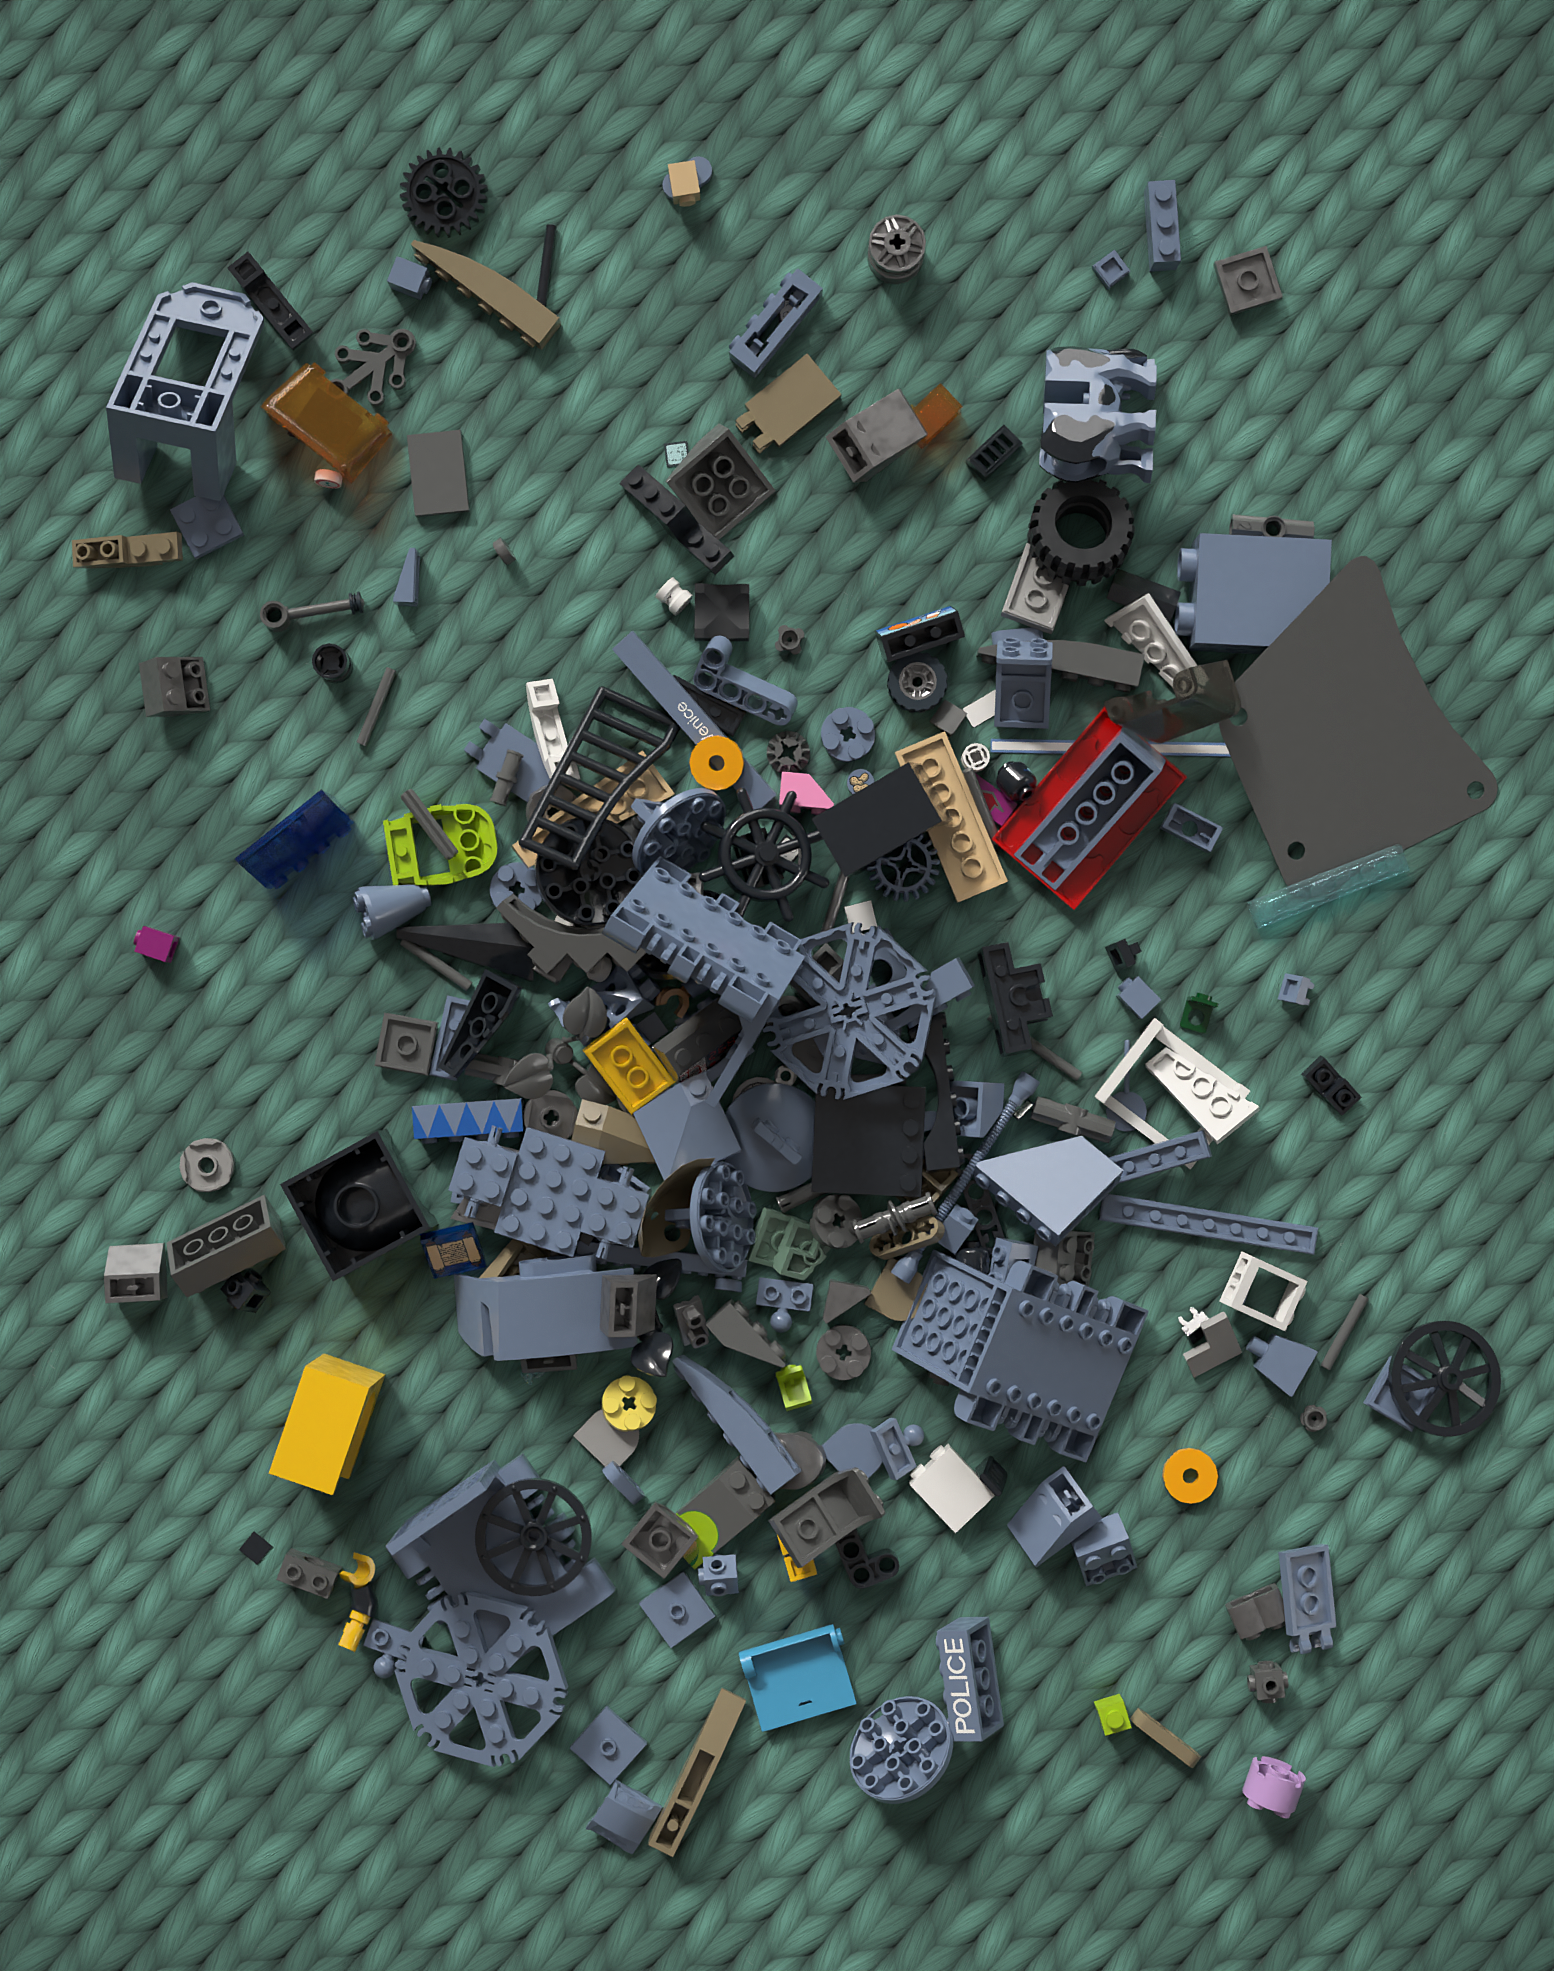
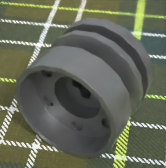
(891, 264)

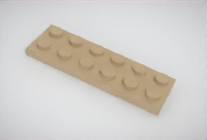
(963, 842)

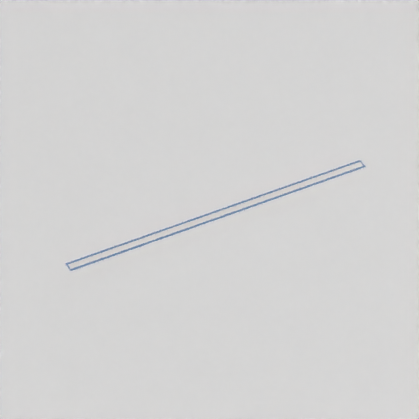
(1062, 746)

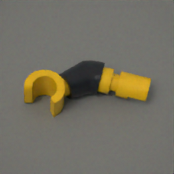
(363, 1601)

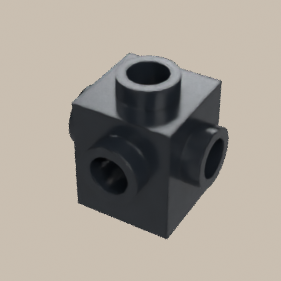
(246, 1291)

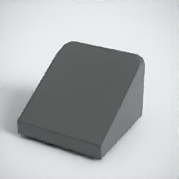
(948, 718)

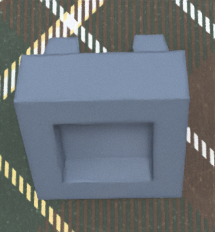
(1295, 989)

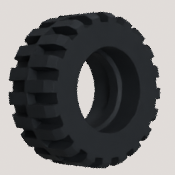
(1074, 563)

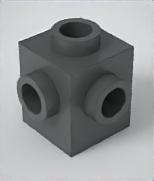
(1260, 1675)

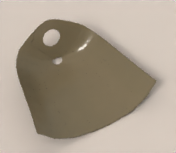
(671, 1194)

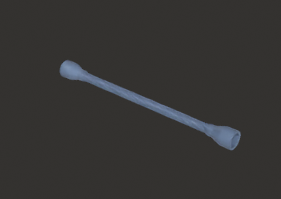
(1023, 1088)

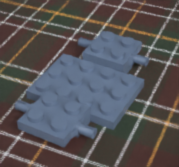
(549, 1191)

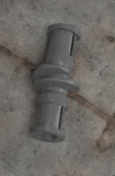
(895, 1216)

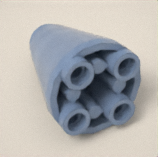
(389, 906)

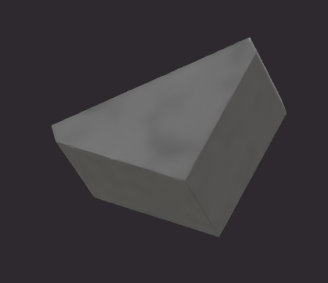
(842, 1297)

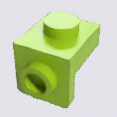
(793, 1387)

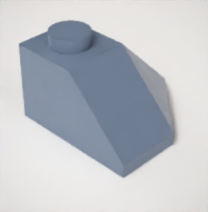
(977, 1105)

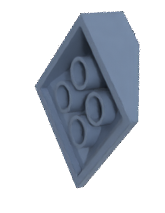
(686, 1128)

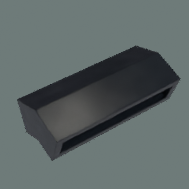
(1130, 587)

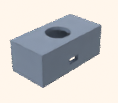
(1206, 834)

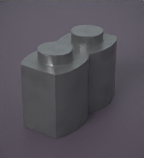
(1257, 1612)

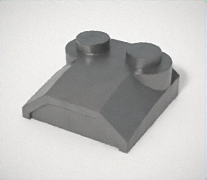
(660, 1539)

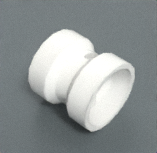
(674, 596)
(972, 755)

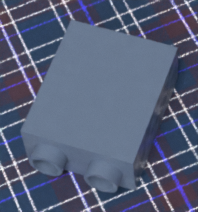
(1247, 589)

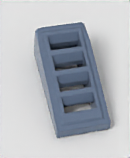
(408, 584)

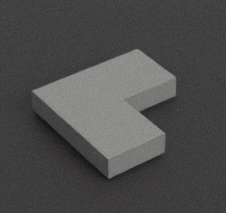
(1220, 1345)

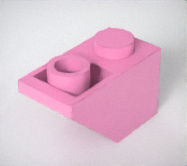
(808, 793)

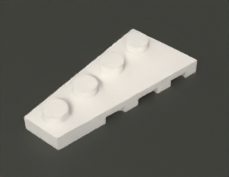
(1153, 636)
(1206, 1100)

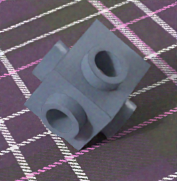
(719, 1575)

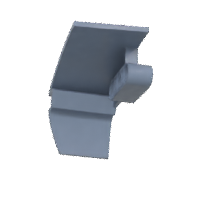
(539, 1313)

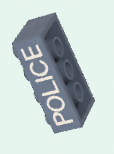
(970, 1678)

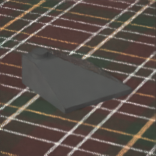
(719, 482)

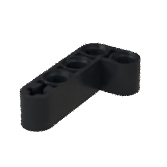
(862, 1560)

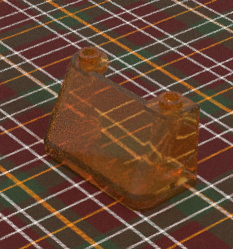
(327, 420)

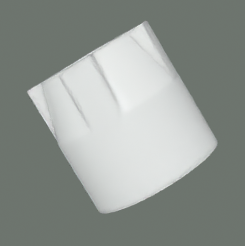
(784, 1068)

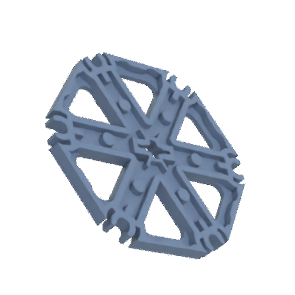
(866, 1029)
(495, 1665)

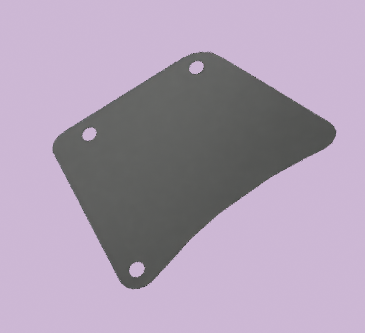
(1347, 737)

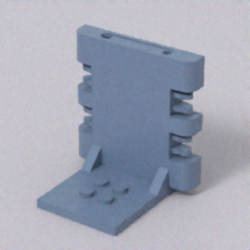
(713, 946)
(1022, 1349)
(445, 1541)

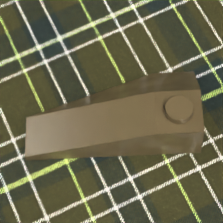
(612, 1132)

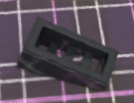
(978, 467)
(992, 1475)

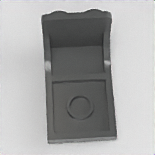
(826, 1514)

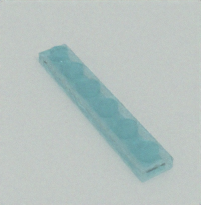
(1328, 886)

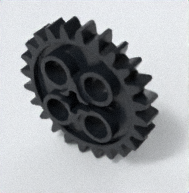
(459, 175)

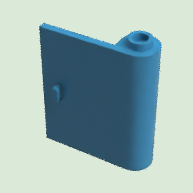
(798, 1677)

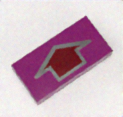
(997, 802)

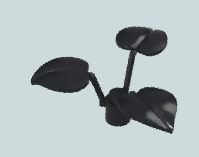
(656, 1348)

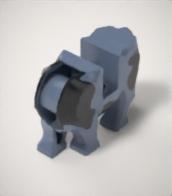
(1085, 417)

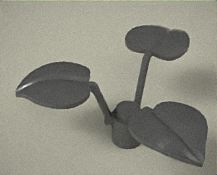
(531, 1074)

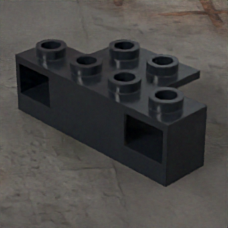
(1012, 998)

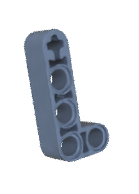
(747, 685)

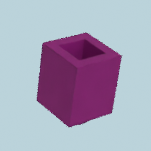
(156, 943)

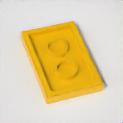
(628, 1065)

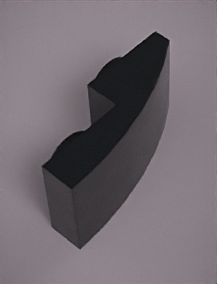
(1331, 1085)

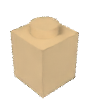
(684, 183)

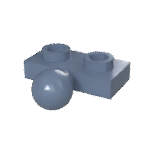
(783, 1296)
(894, 1446)
(386, 1639)

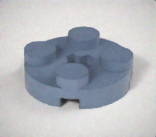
(840, 720)
(507, 877)

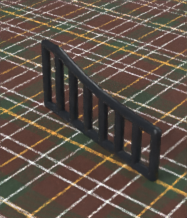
(609, 800)

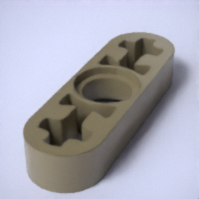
(917, 1241)
(1165, 1737)

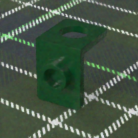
(1205, 1005)

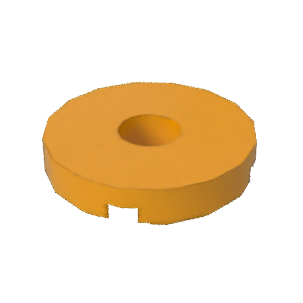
(701, 766)
(1204, 1483)

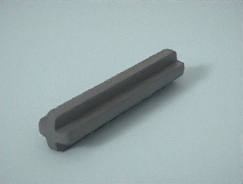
(429, 824)

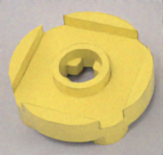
(613, 1406)

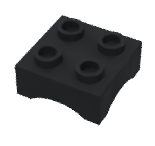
(722, 611)

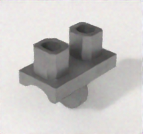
(691, 1322)

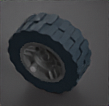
(917, 698)

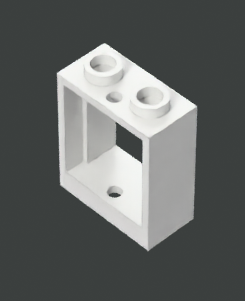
(1240, 1283)

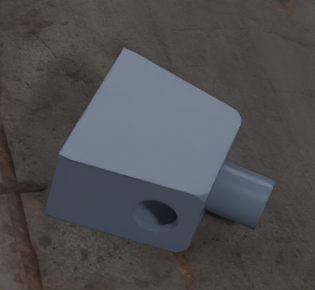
(1282, 1360)

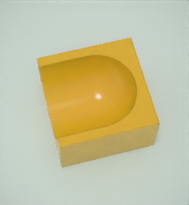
(326, 1423)

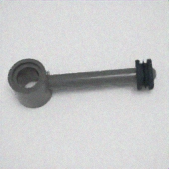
(354, 603)

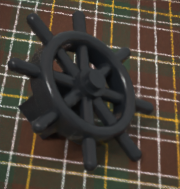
(760, 856)

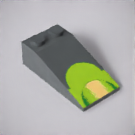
(723, 1509)

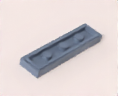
(1163, 1156)

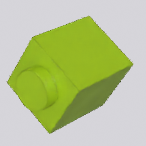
(1112, 1714)

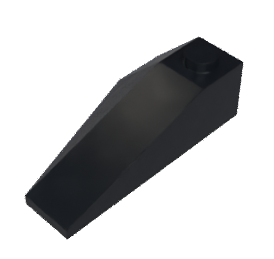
(485, 1013)

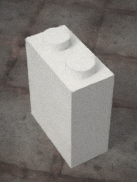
(950, 1487)

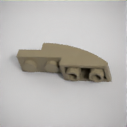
(127, 551)

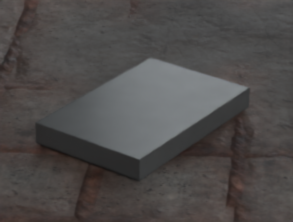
(438, 473)

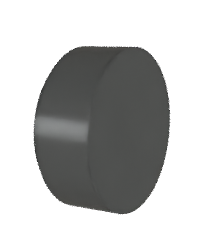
(504, 551)

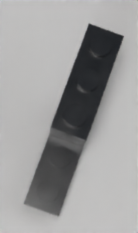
(676, 519)

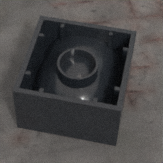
(881, 818)
(357, 1205)

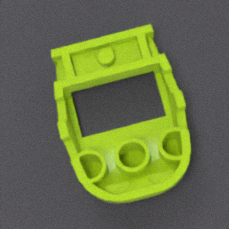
(467, 828)

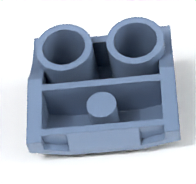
(624, 1817)

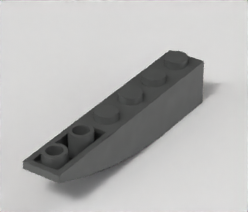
(1089, 662)

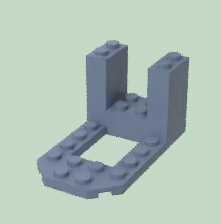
(179, 413)

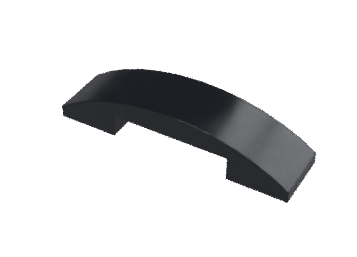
(270, 300)

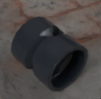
(332, 663)

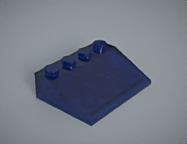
(296, 840)

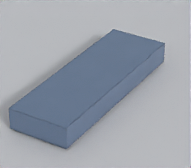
(451, 1018)

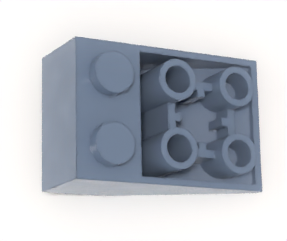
(1053, 1517)

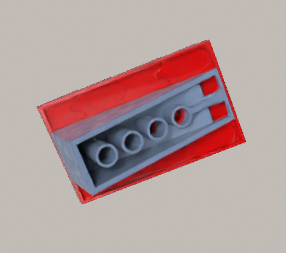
(1089, 808)

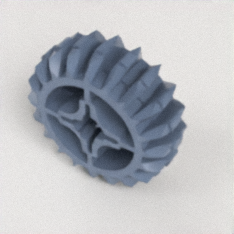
(897, 887)

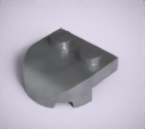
(806, 1454)

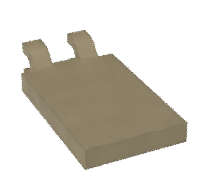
(788, 404)

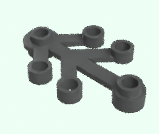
(376, 362)

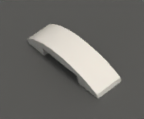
(547, 725)

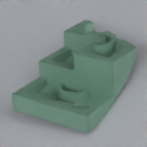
(786, 1245)

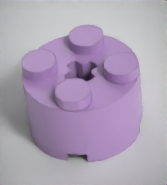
(1273, 1786)

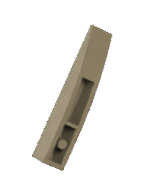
(493, 292)
(696, 1773)

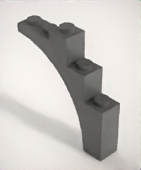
(555, 940)

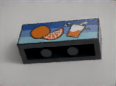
(919, 633)

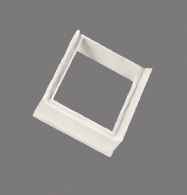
(1158, 1031)

